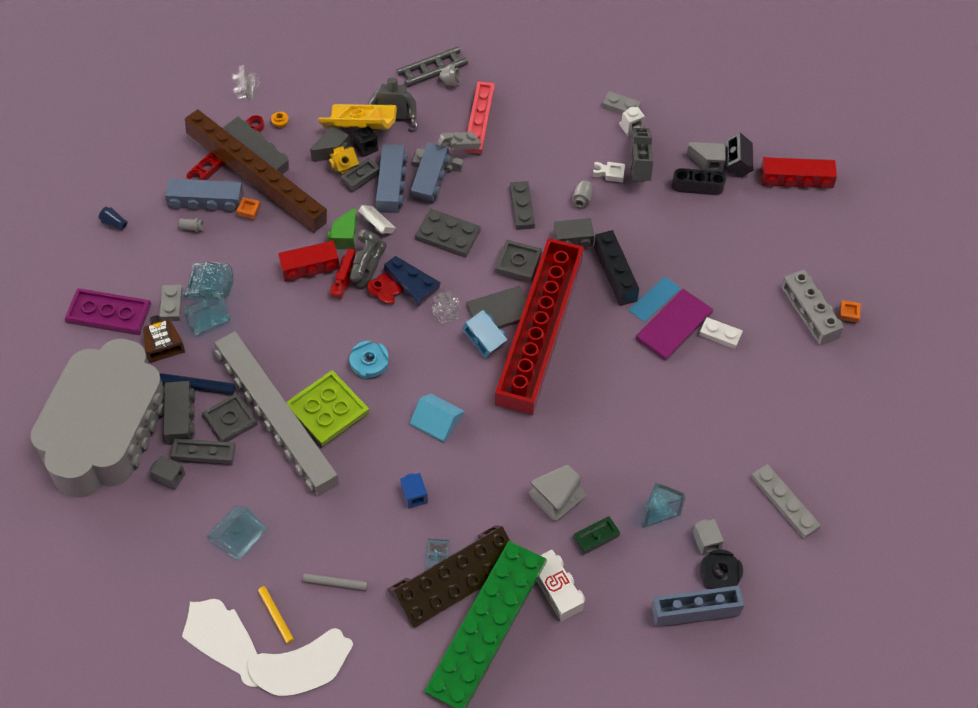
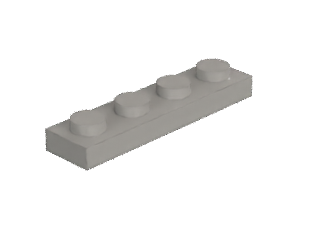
(785, 501)

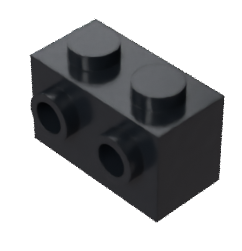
(739, 155)

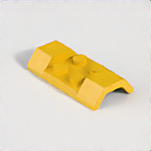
(349, 115)

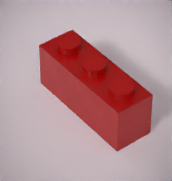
(309, 261)

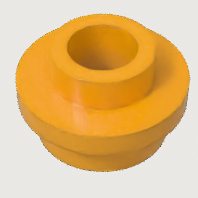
(279, 119)

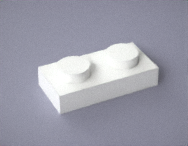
(374, 217)
(720, 333)

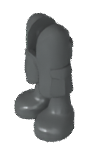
(366, 259)

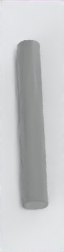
(332, 581)

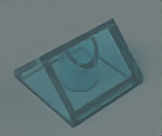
(662, 505)
(237, 531)

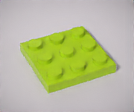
(327, 408)

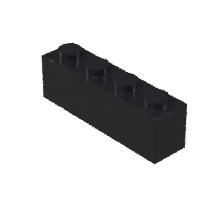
(616, 268)

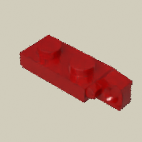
(342, 277)

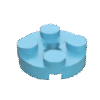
(373, 368)

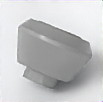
(451, 75)

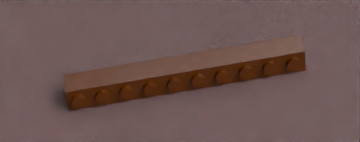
(256, 171)

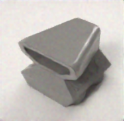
(557, 491)

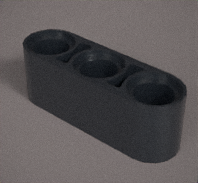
(698, 181)

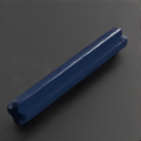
(201, 384)

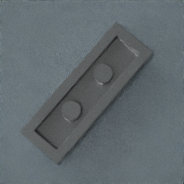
(522, 205)
(203, 451)

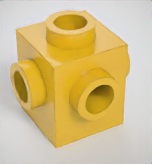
(347, 154)

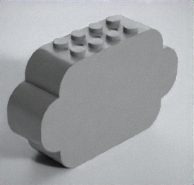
(99, 417)

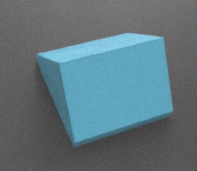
(436, 417)

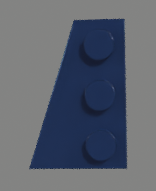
(413, 280)

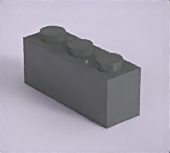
(178, 411)

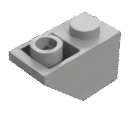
(707, 155)

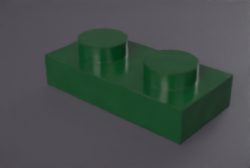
(596, 535)

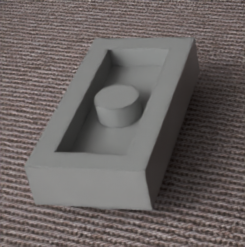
(619, 103)
(171, 302)

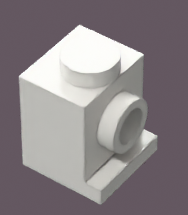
(630, 116)

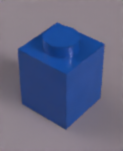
(414, 490)

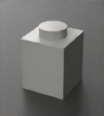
(707, 536)

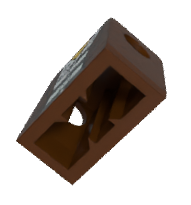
(161, 340)

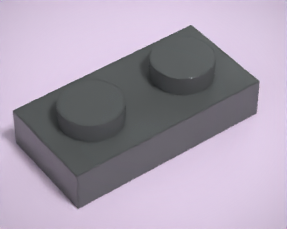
(360, 174)

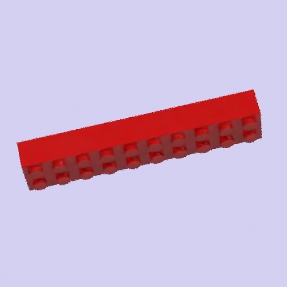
(539, 327)

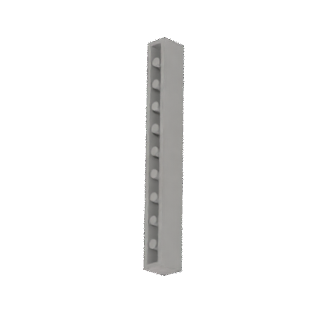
(277, 414)

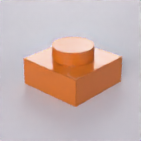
(248, 208)
(850, 311)

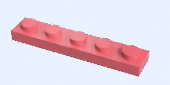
(481, 112)

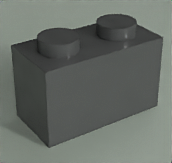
(575, 232)

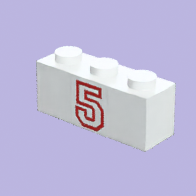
(560, 588)

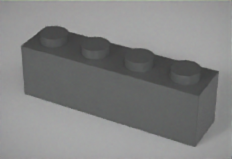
(255, 142)

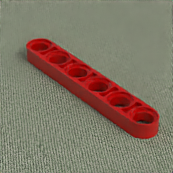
(216, 163)

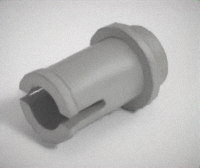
(191, 224)

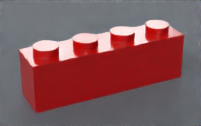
(798, 172)

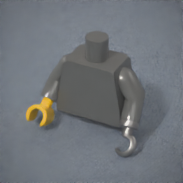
(396, 95)

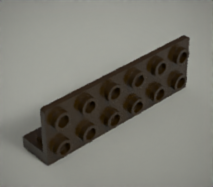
(451, 578)

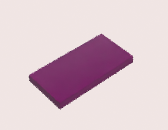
(108, 311)
(674, 324)

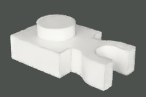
(611, 171)

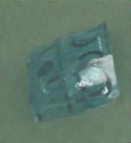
(209, 279)

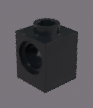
(365, 141)

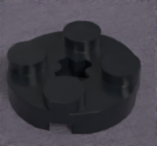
(717, 559)

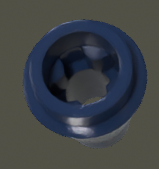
(112, 218)

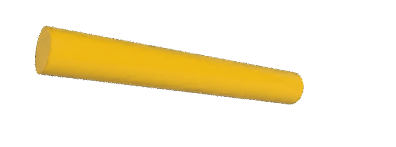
(276, 615)

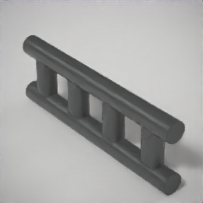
(426, 72)

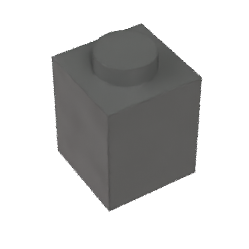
(167, 472)

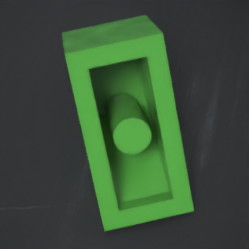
(344, 231)

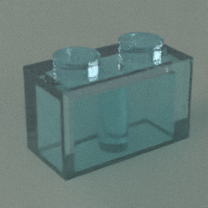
(206, 313)

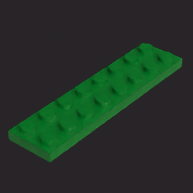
(485, 626)

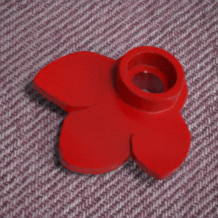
(384, 288)

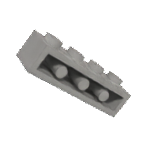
(812, 307)

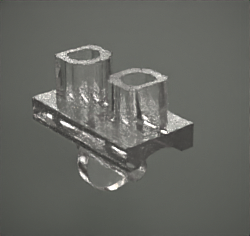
(247, 83)

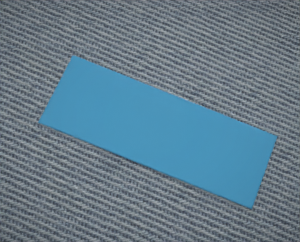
(654, 299)

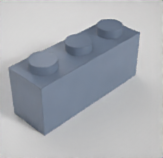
(430, 173)

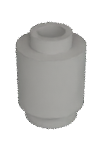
(582, 194)

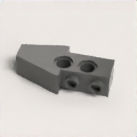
(641, 154)

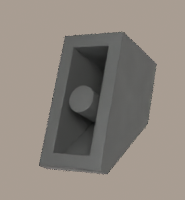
(330, 140)

